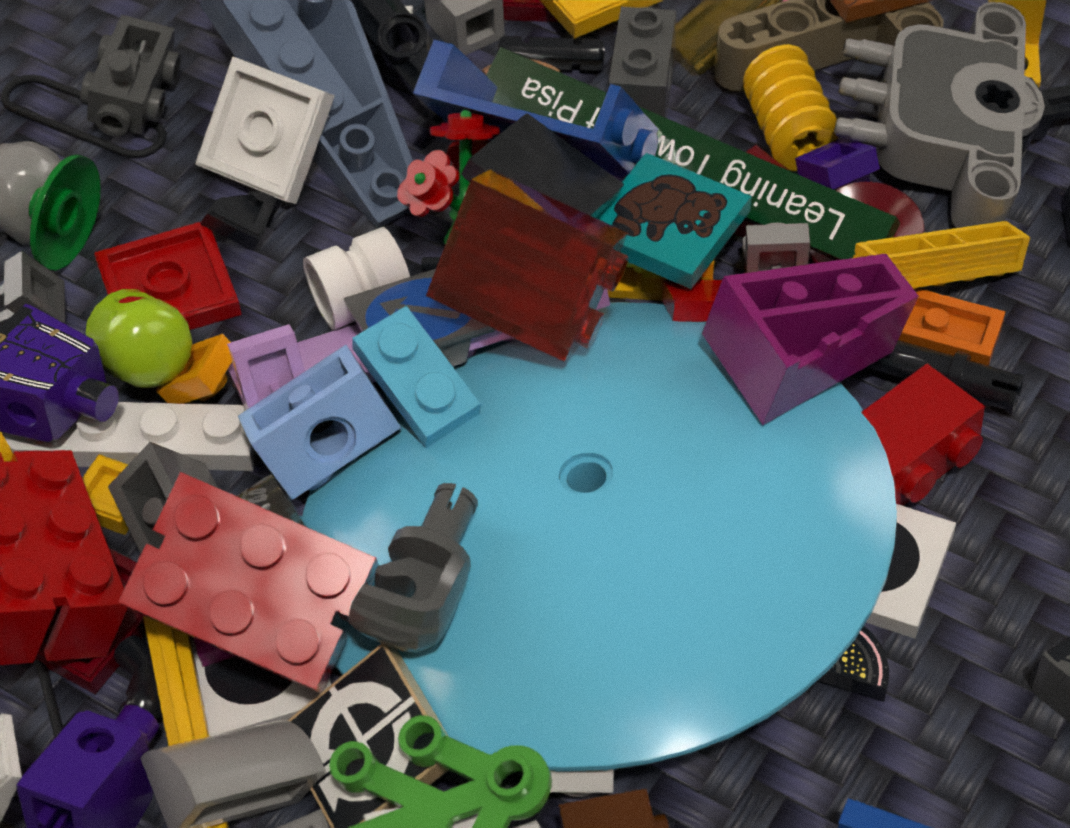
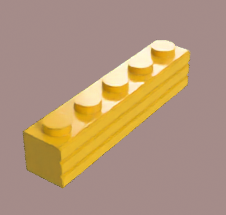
(953, 253)

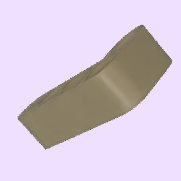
(812, 27)

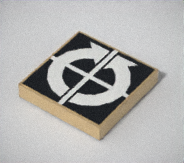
(370, 708)

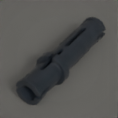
(980, 381)

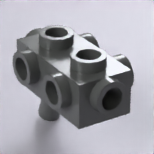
(130, 76)

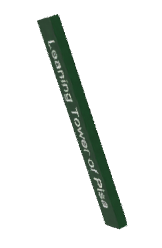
(776, 193)

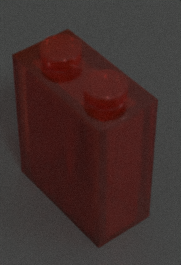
(528, 265)

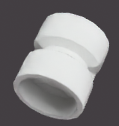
(336, 274)

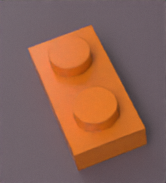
(953, 325)

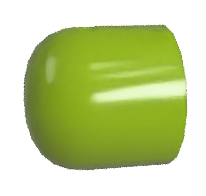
(141, 339)

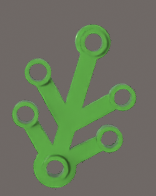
(432, 808)

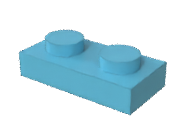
(416, 376)

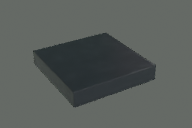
(548, 165)

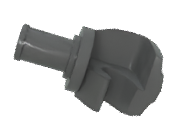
(423, 582)

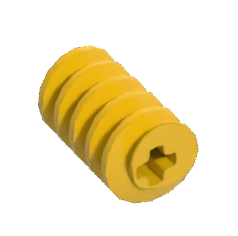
(788, 103)

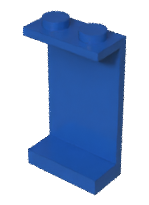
(615, 143)

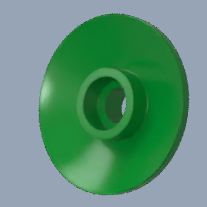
(64, 211)

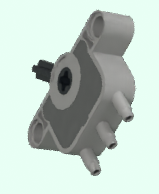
(955, 110)

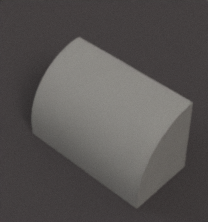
(232, 774)

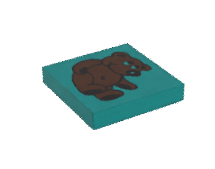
(674, 219)

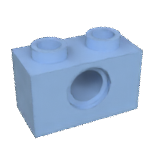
(284, 422)

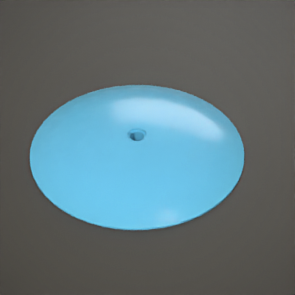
(633, 546)

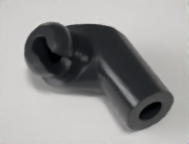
(135, 660)

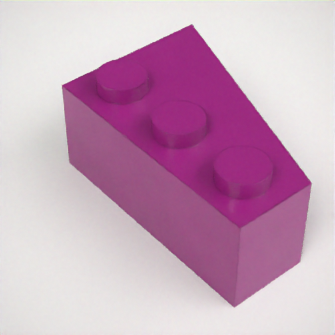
(806, 327)

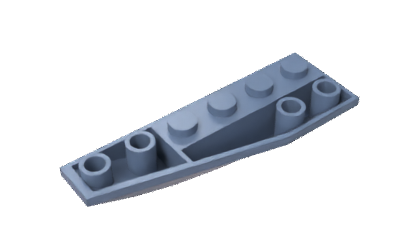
(328, 50)

